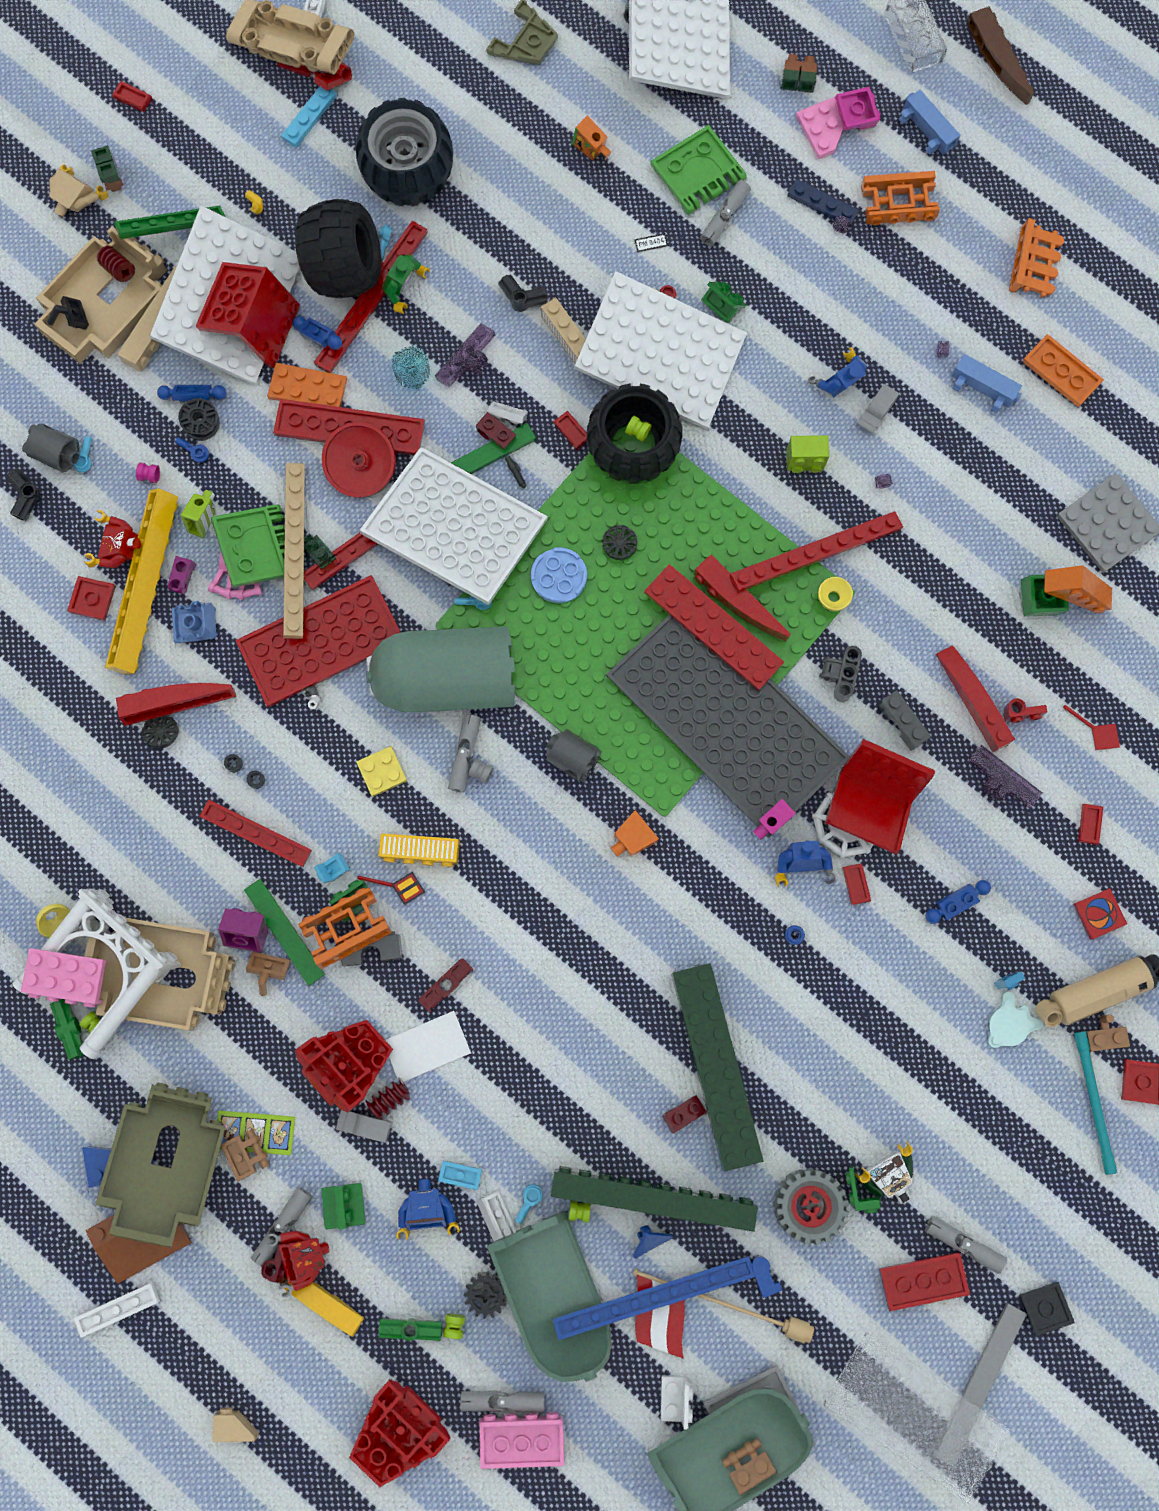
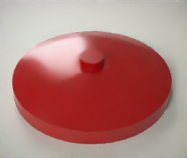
(358, 459)

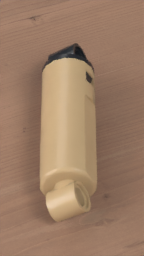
(1100, 991)

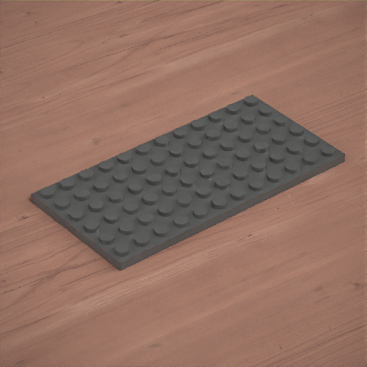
(741, 738)

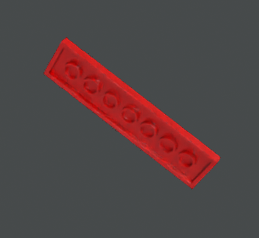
(318, 421)
(714, 627)

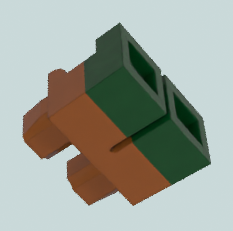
(794, 68)
(107, 168)

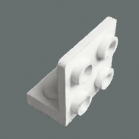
(675, 1399)

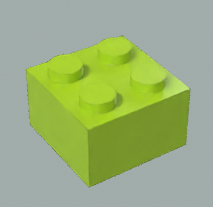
(807, 453)

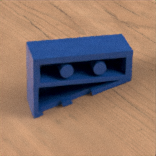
(95, 1164)

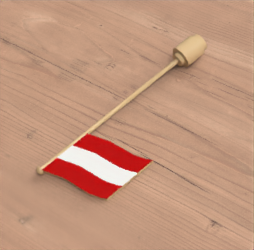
(664, 1326)

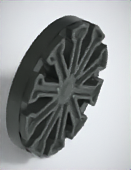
(619, 542)
(160, 732)

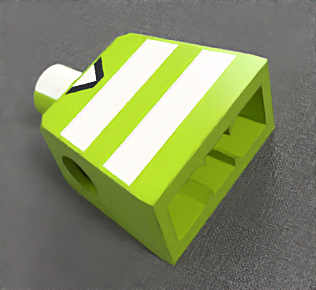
(198, 513)

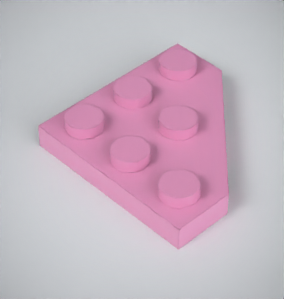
(822, 126)

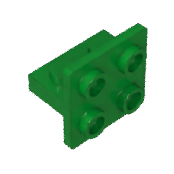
(723, 300)
(343, 1206)

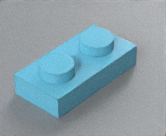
(460, 1175)

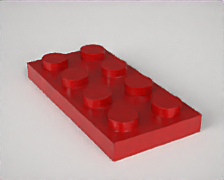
(924, 1281)

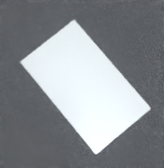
(427, 1046)

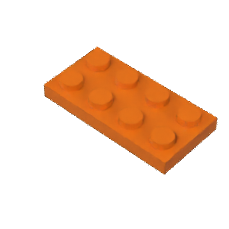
(1062, 370)
(306, 385)

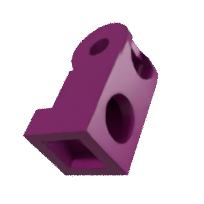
(181, 574)

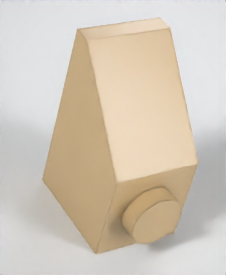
(232, 1427)

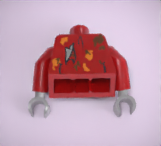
(301, 1259)

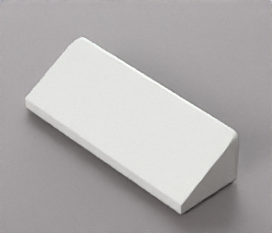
(496, 1215)

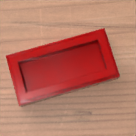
(132, 96)
(571, 430)
(1090, 824)
(856, 884)

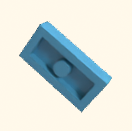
(1009, 981)

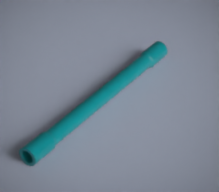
(1107, 1156)

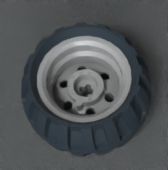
(392, 153)

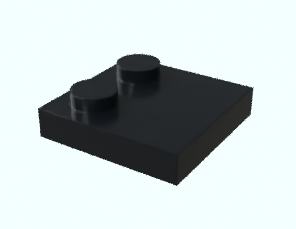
(1046, 1309)

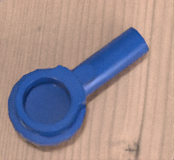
(198, 453)

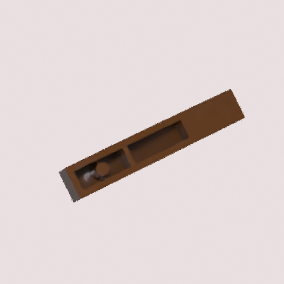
(998, 53)

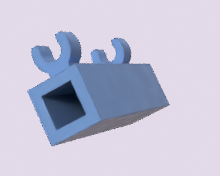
(930, 121)
(986, 381)

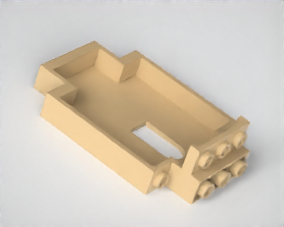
(84, 281)
(163, 1003)

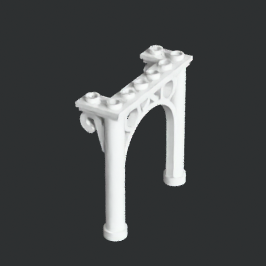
(152, 968)

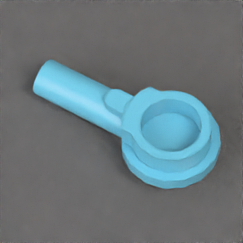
(385, 235)
(84, 462)
(472, 601)
(532, 1196)

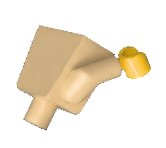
(72, 192)

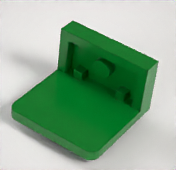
(869, 1205)

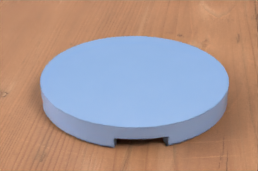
(559, 575)

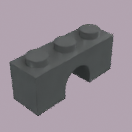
(912, 730)
(389, 948)

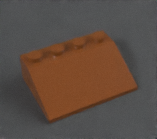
(129, 1257)

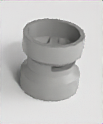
(480, 771)

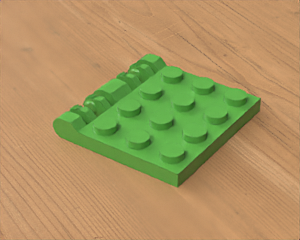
(697, 167)
(251, 544)

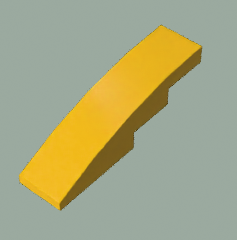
(329, 1307)

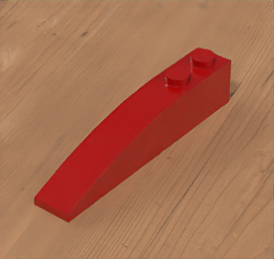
(744, 604)
(976, 699)
(169, 700)

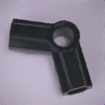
(514, 292)
(24, 503)

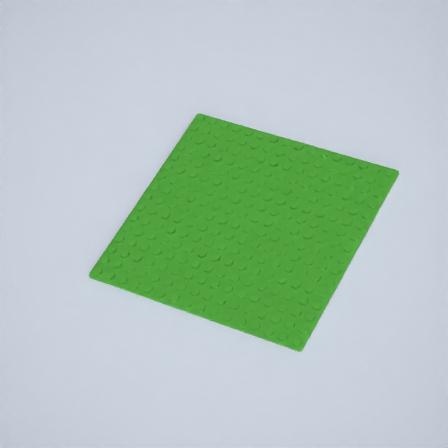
(572, 645)

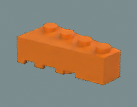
(1079, 587)

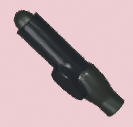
(515, 469)

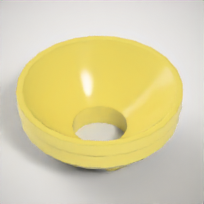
(839, 586)
(47, 927)

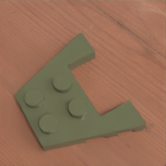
(531, 42)

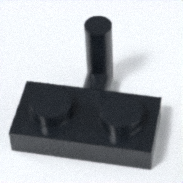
(73, 311)

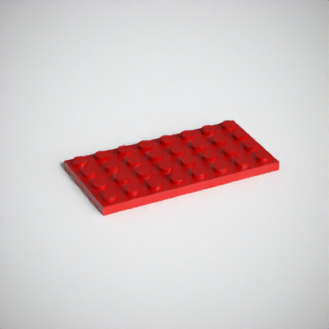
(336, 636)

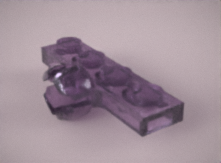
(467, 356)
(1003, 778)

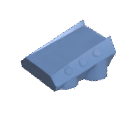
(193, 622)

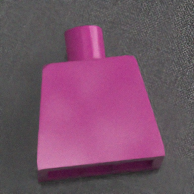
(780, 812)

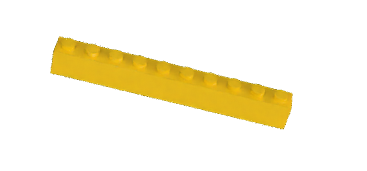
(142, 582)

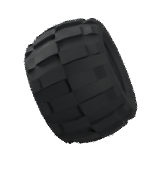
(338, 248)
(615, 412)

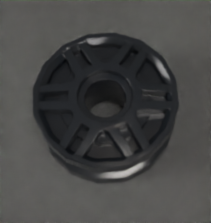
(197, 409)

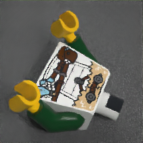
(890, 1174)

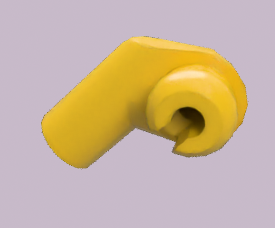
(257, 202)

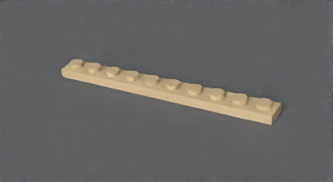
(294, 551)

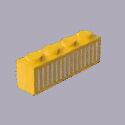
(419, 849)

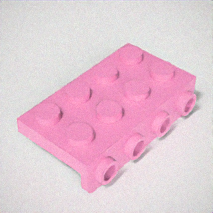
(63, 977)
(521, 1441)

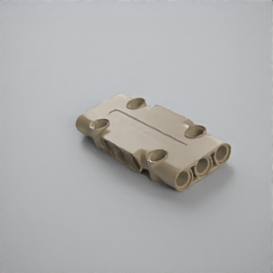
(290, 35)

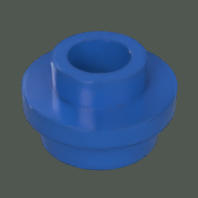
(801, 935)

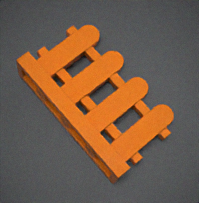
(1030, 266)

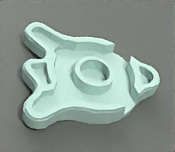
(1011, 1024)

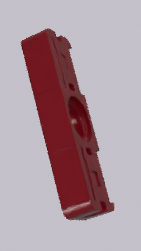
(436, 994)

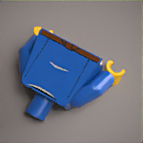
(425, 1210)

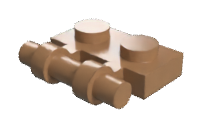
(239, 1158)
(754, 1471)

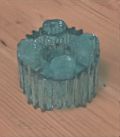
(411, 367)

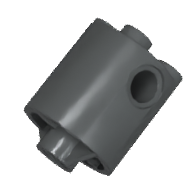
(51, 447)
(572, 754)

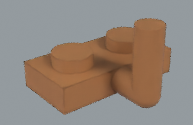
(267, 967)
(1107, 1037)

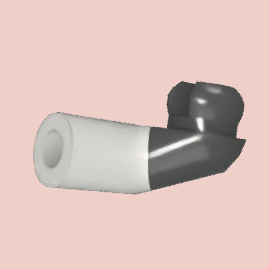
(315, 699)

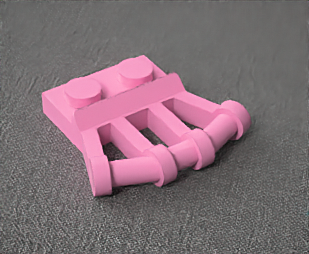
(228, 593)

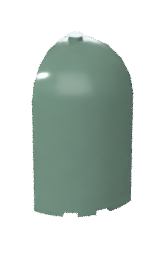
(443, 670)
(545, 1280)
(692, 1460)

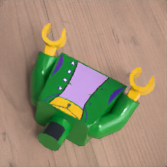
(398, 278)

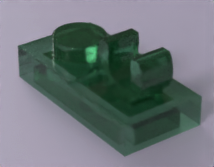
(318, 551)

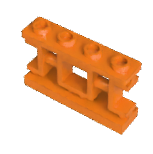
(900, 184)
(351, 941)

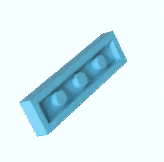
(308, 116)

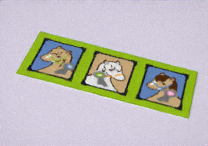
(273, 1130)

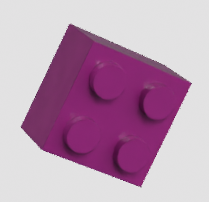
(243, 930)

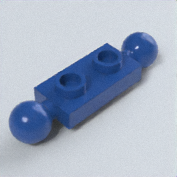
(317, 332)
(188, 392)
(958, 901)

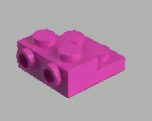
(858, 109)

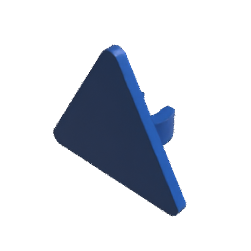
(649, 1240)

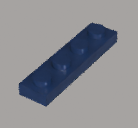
(821, 201)

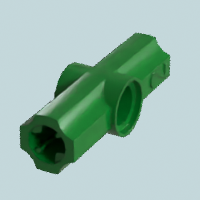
(67, 1028)
(397, 1329)

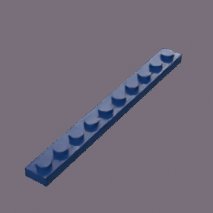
(653, 1298)

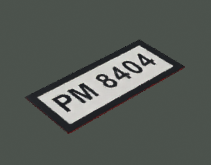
(651, 242)

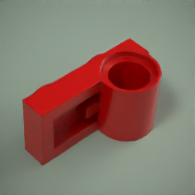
(329, 81)
(1024, 712)

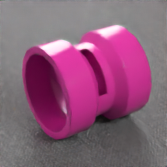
(147, 472)

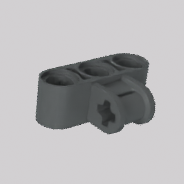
(836, 672)

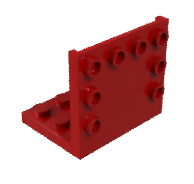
(250, 305)
(877, 795)

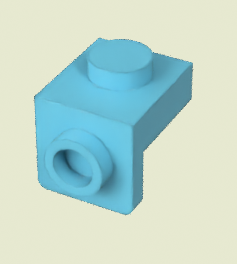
(332, 869)

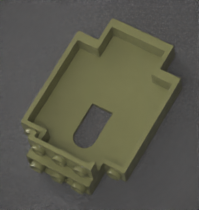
(153, 1197)

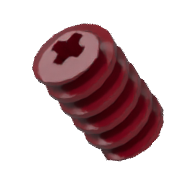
(115, 264)
(389, 1099)

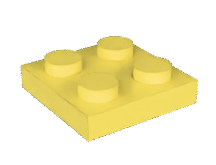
(381, 771)

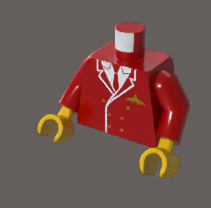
(116, 544)

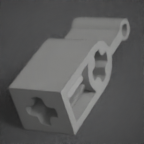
(878, 408)
(364, 1126)

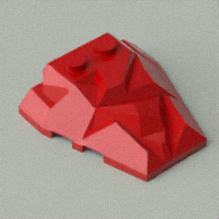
(344, 1063)
(397, 1434)

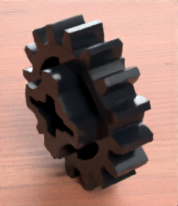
(476, 1295)

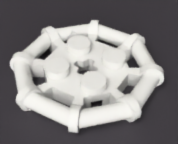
(844, 837)

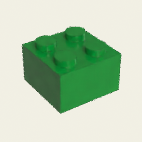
(1038, 602)

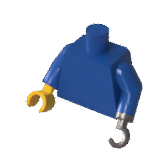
(844, 377)
(804, 857)

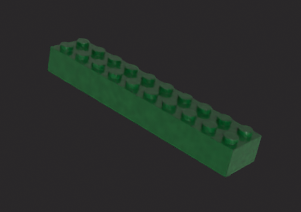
(717, 1067)
(653, 1199)

